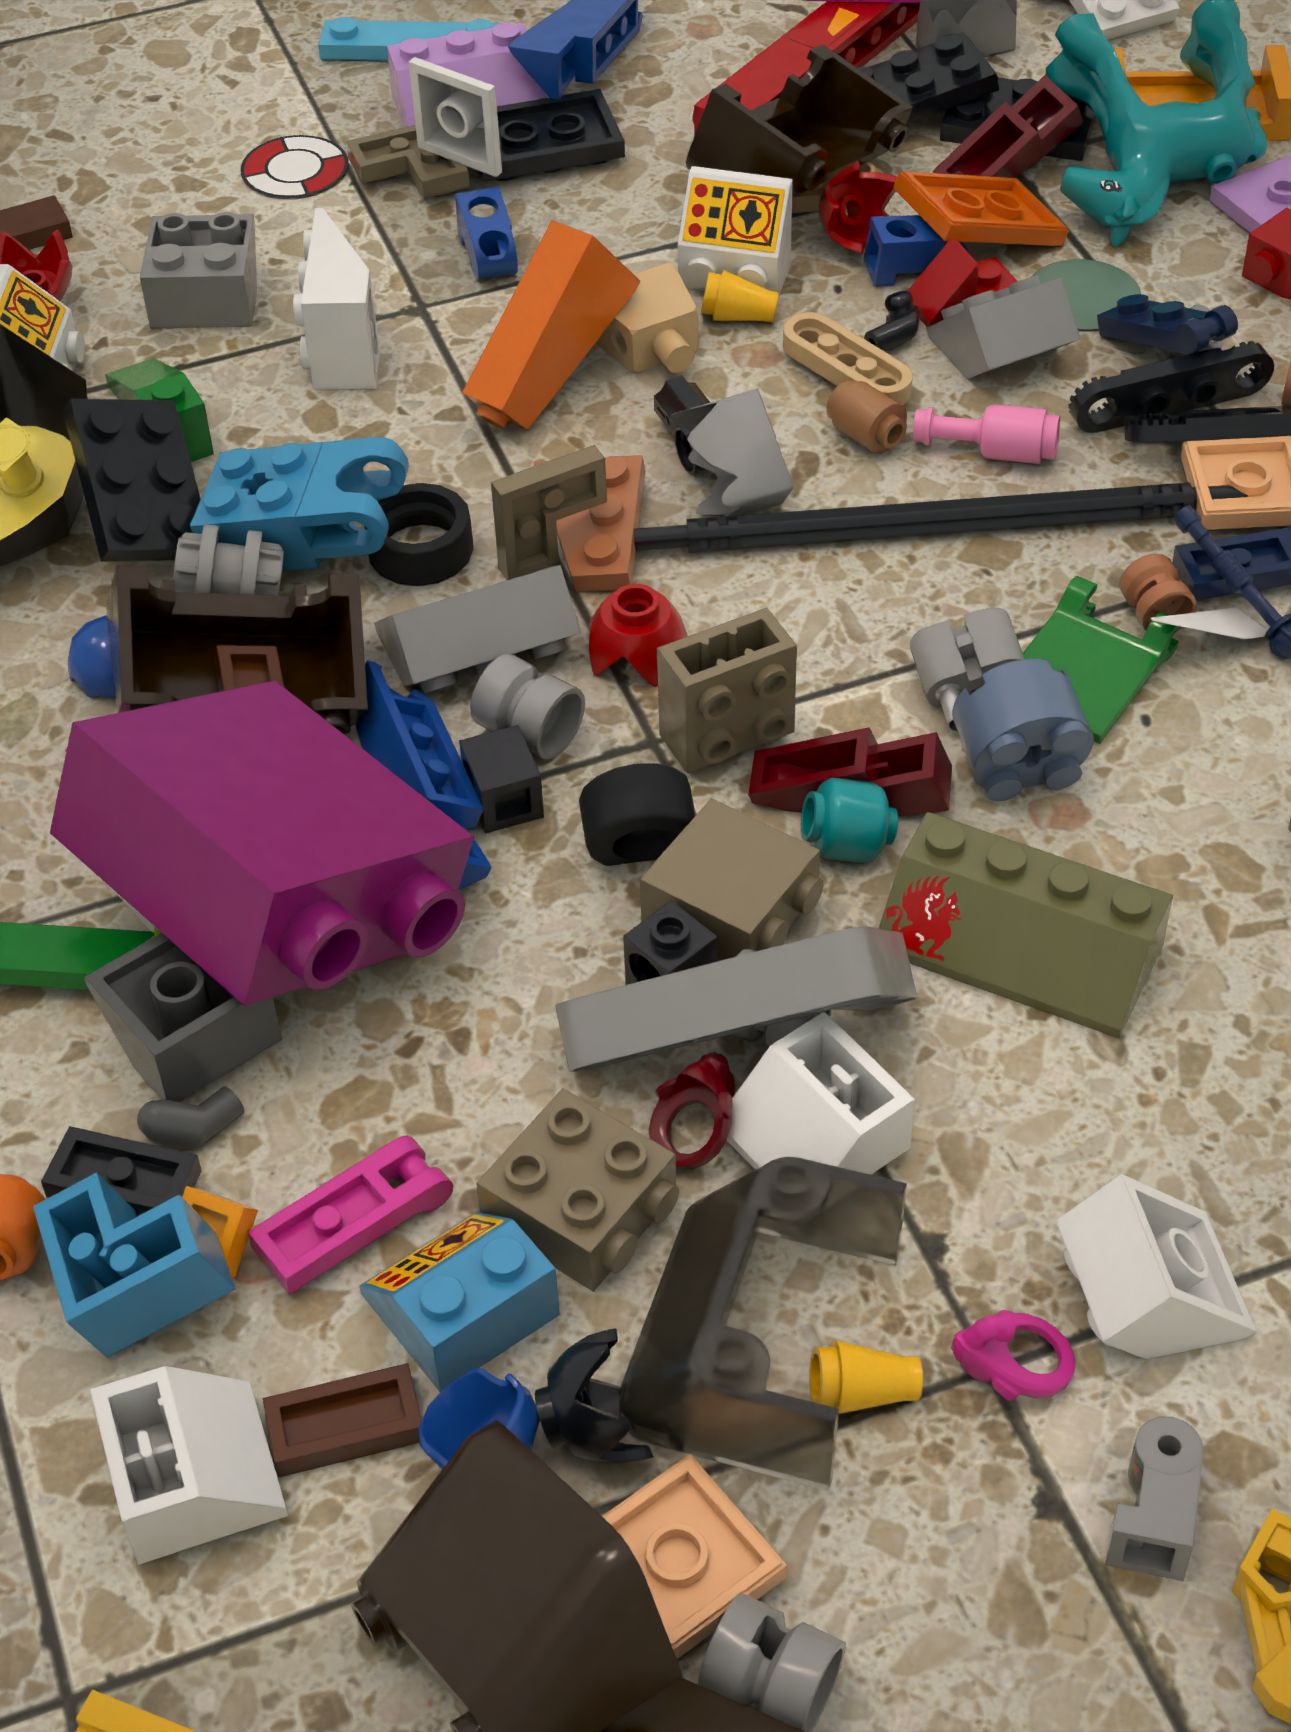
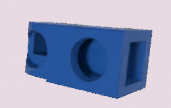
(486, 238)
(900, 246)

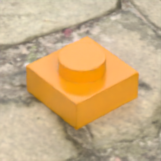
(227, 1218)

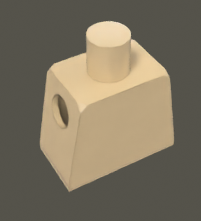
(655, 324)

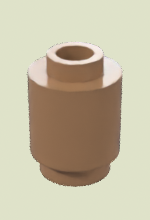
(867, 416)

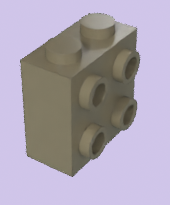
(727, 689)
(735, 879)
(581, 1187)

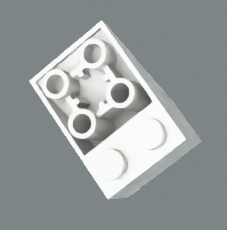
(335, 311)

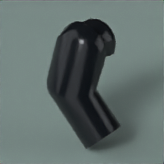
(900, 322)

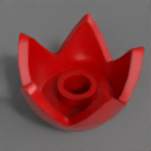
(864, 197)
(48, 269)
(633, 626)

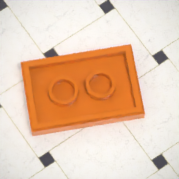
(980, 209)

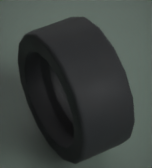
(425, 561)

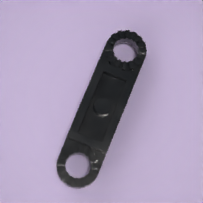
(1172, 386)
(1209, 424)

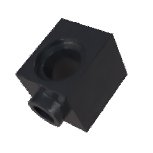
(503, 778)
(667, 944)

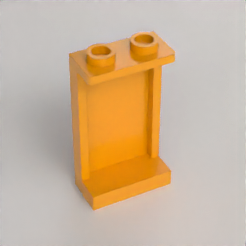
(1268, 96)

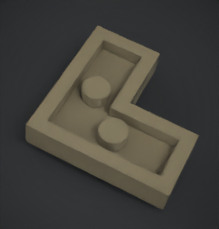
(397, 153)
(533, 500)

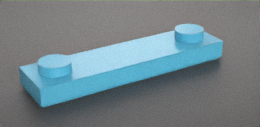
(368, 40)

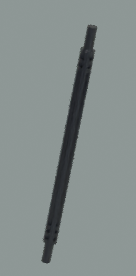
(926, 518)

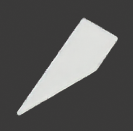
(1225, 622)

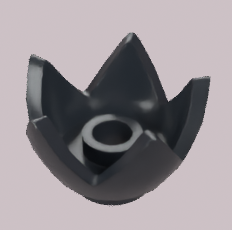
(583, 1409)

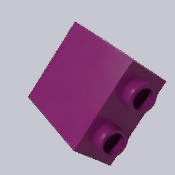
(260, 839)

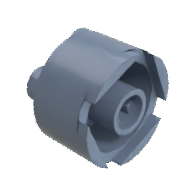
(1023, 729)

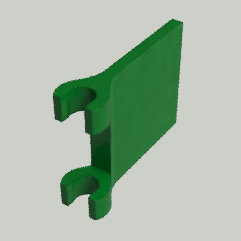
(1101, 660)

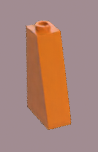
(548, 326)

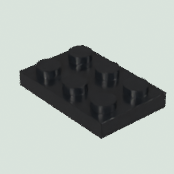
(936, 75)
(965, 118)
(556, 134)
(133, 475)

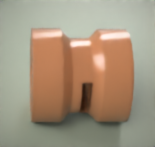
(1154, 587)

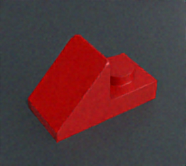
(955, 277)

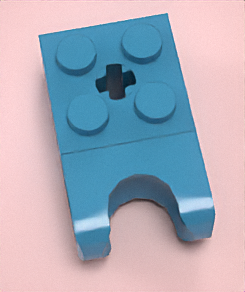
(304, 497)

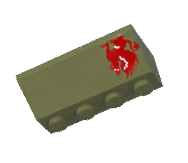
(1026, 923)

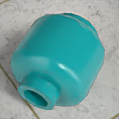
(848, 820)

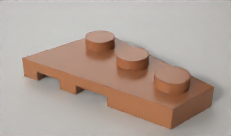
(601, 538)

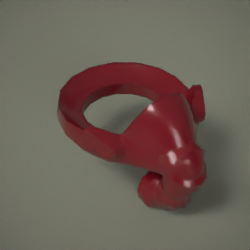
(702, 1083)

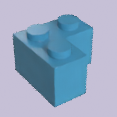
(127, 1271)

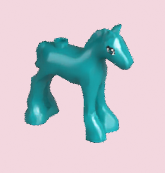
(1164, 140)

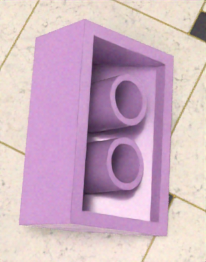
(475, 54)

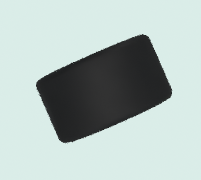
(635, 812)

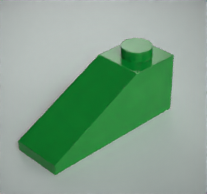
(162, 382)

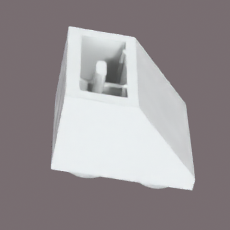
(821, 1102)
(185, 1459)

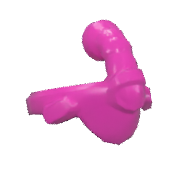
(986, 1356)

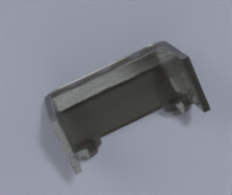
(705, 1383)

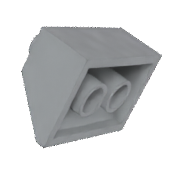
(479, 627)

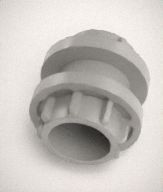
(226, 568)

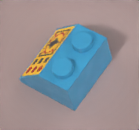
(465, 1296)

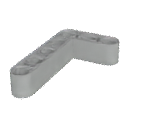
(778, 984)

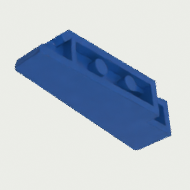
(576, 42)
(417, 748)

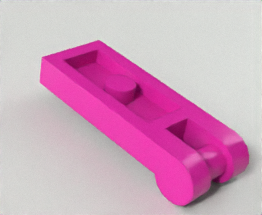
(349, 1213)

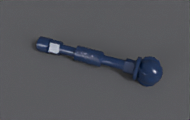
(1239, 581)

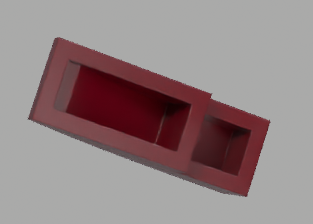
(1016, 135)
(909, 770)

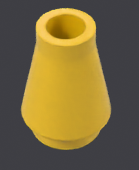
(737, 299)
(862, 1377)

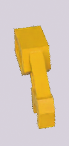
(1269, 1613)

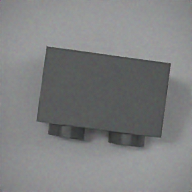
(178, 1019)

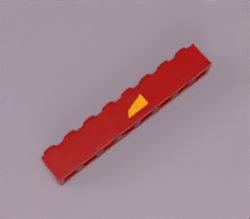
(848, 28)

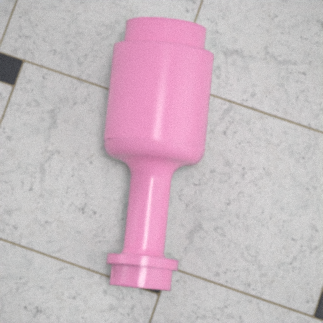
(1001, 433)

